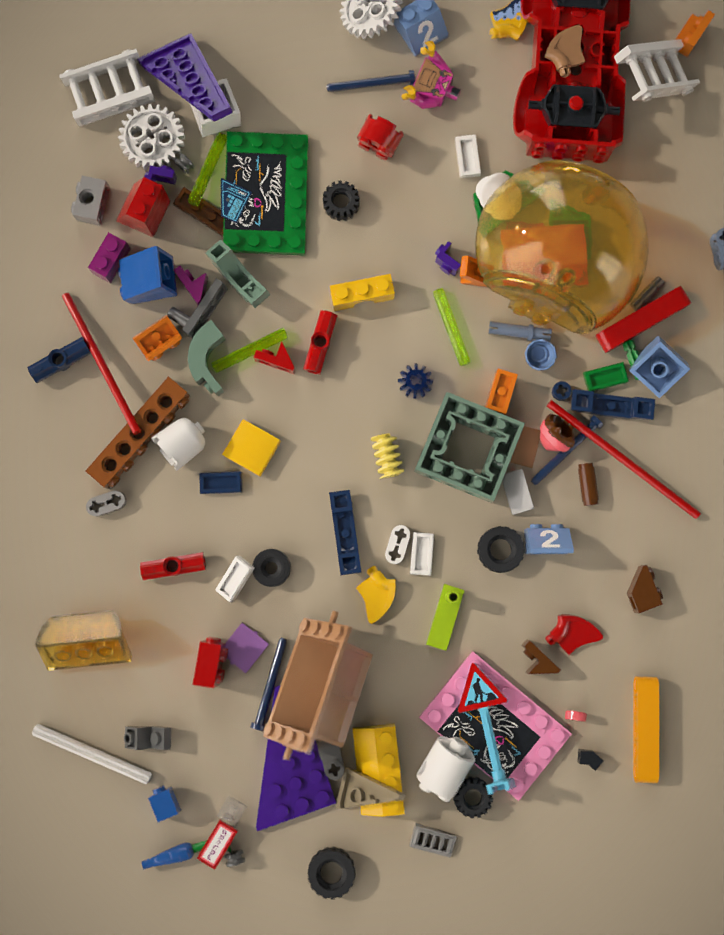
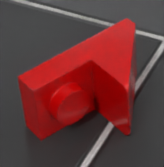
(280, 361)

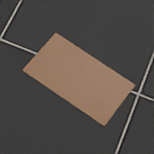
(526, 447)

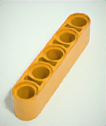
(646, 729)

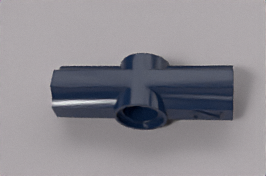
(47, 367)

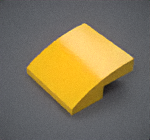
(251, 447)

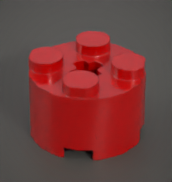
(379, 136)

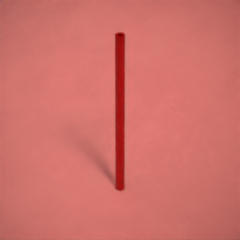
(101, 364)

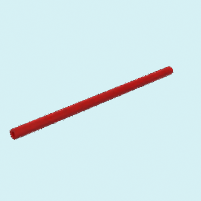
(623, 459)

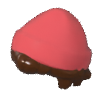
(556, 434)

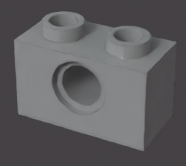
(94, 211)

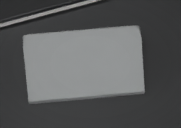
(517, 492)

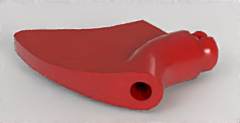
(572, 633)

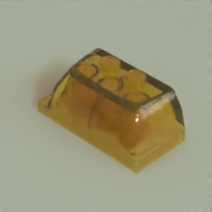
(82, 641)

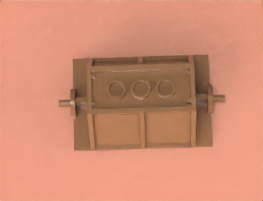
(318, 687)

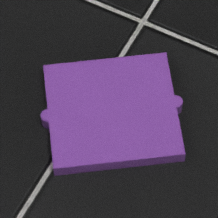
(245, 647)

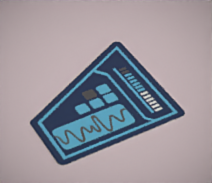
(233, 200)

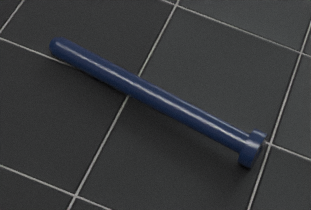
(372, 82)
(595, 423)
(258, 724)

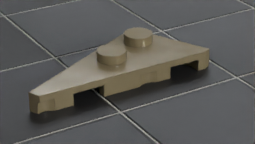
(363, 790)

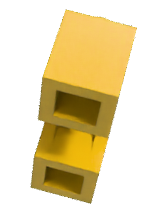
(370, 289)

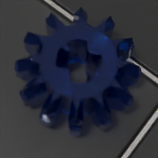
(417, 388)

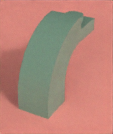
(237, 274)
(200, 348)

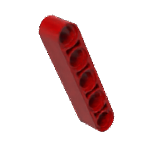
(643, 319)

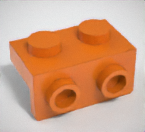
(158, 338)

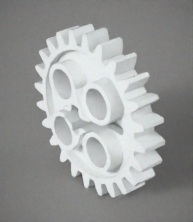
(368, 16)
(142, 123)

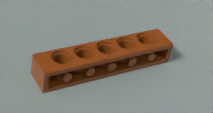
(99, 468)

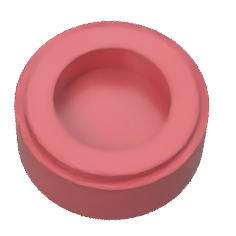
(575, 716)

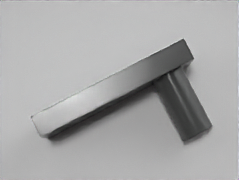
(202, 312)

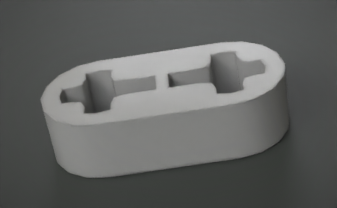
(105, 498)

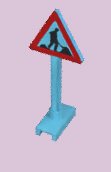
(480, 694)

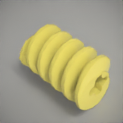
(387, 455)

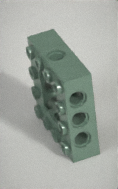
(467, 413)

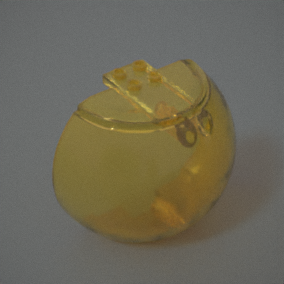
(563, 245)

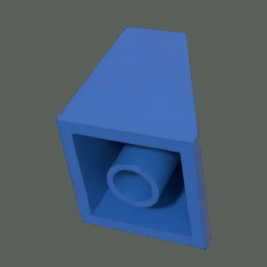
(147, 276)

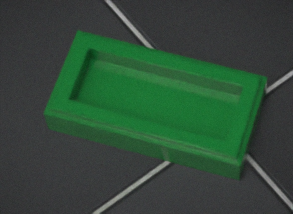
(605, 377)

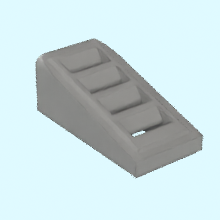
(418, 828)

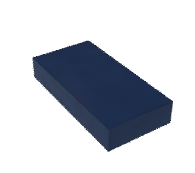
(220, 482)

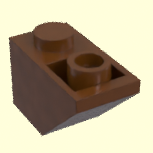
(643, 592)

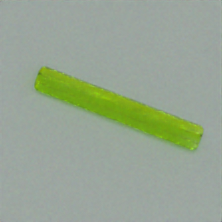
(207, 169)
(451, 327)
(249, 350)

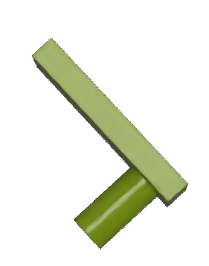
(445, 617)

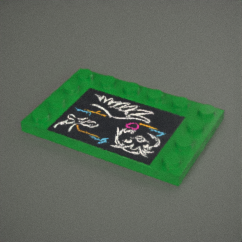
(276, 174)

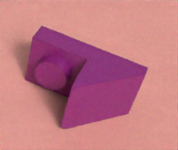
(196, 288)

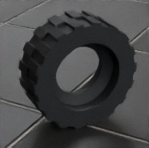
(515, 556)
(326, 889)

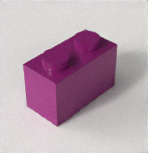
(106, 260)

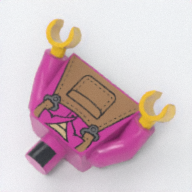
(432, 82)

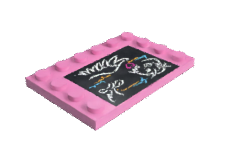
(522, 730)

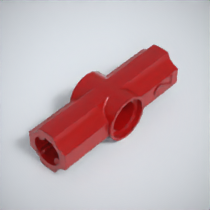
(323, 329)
(186, 564)

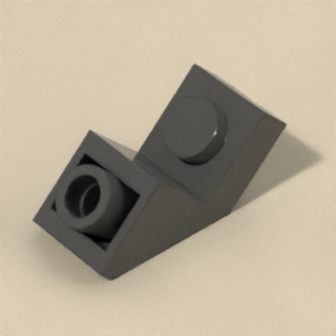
(147, 737)

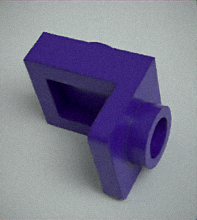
(161, 174)
(447, 264)

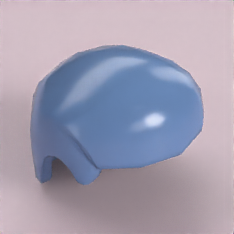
(540, 354)

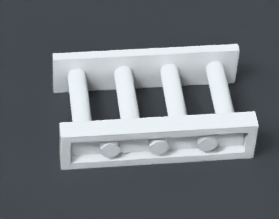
(657, 52)
(103, 107)

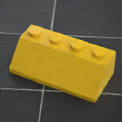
(378, 758)

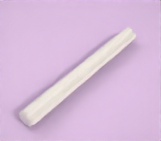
(91, 753)

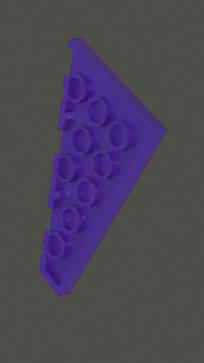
(292, 785)

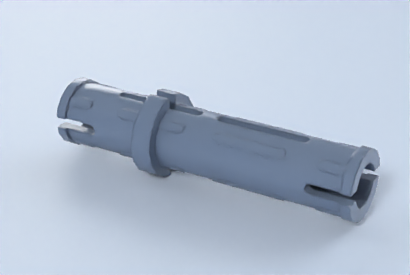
(529, 332)

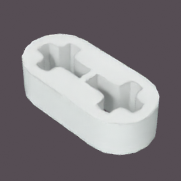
(402, 546)

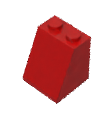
(144, 207)

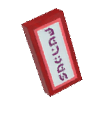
(217, 844)

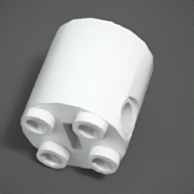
(445, 767)

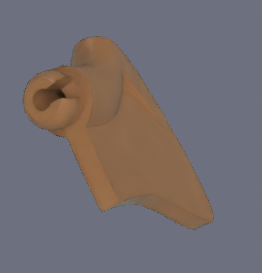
(566, 50)

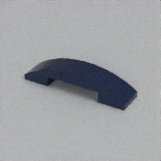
(612, 406)
(345, 532)

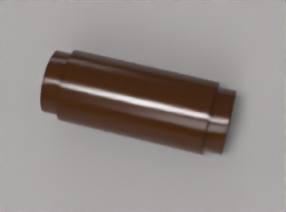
(588, 484)

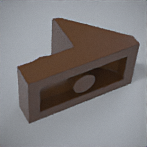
(543, 664)

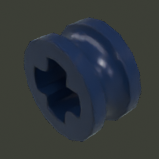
(564, 385)

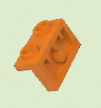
(693, 31)

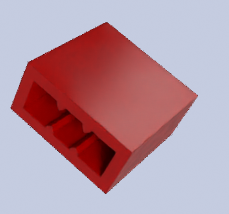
(209, 663)

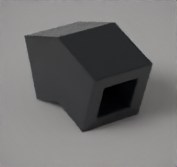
(589, 758)

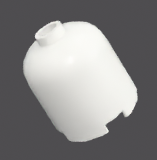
(180, 442)

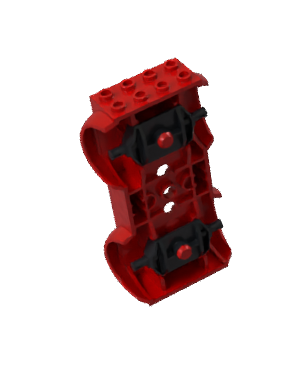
(579, 113)

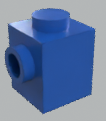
(164, 803)

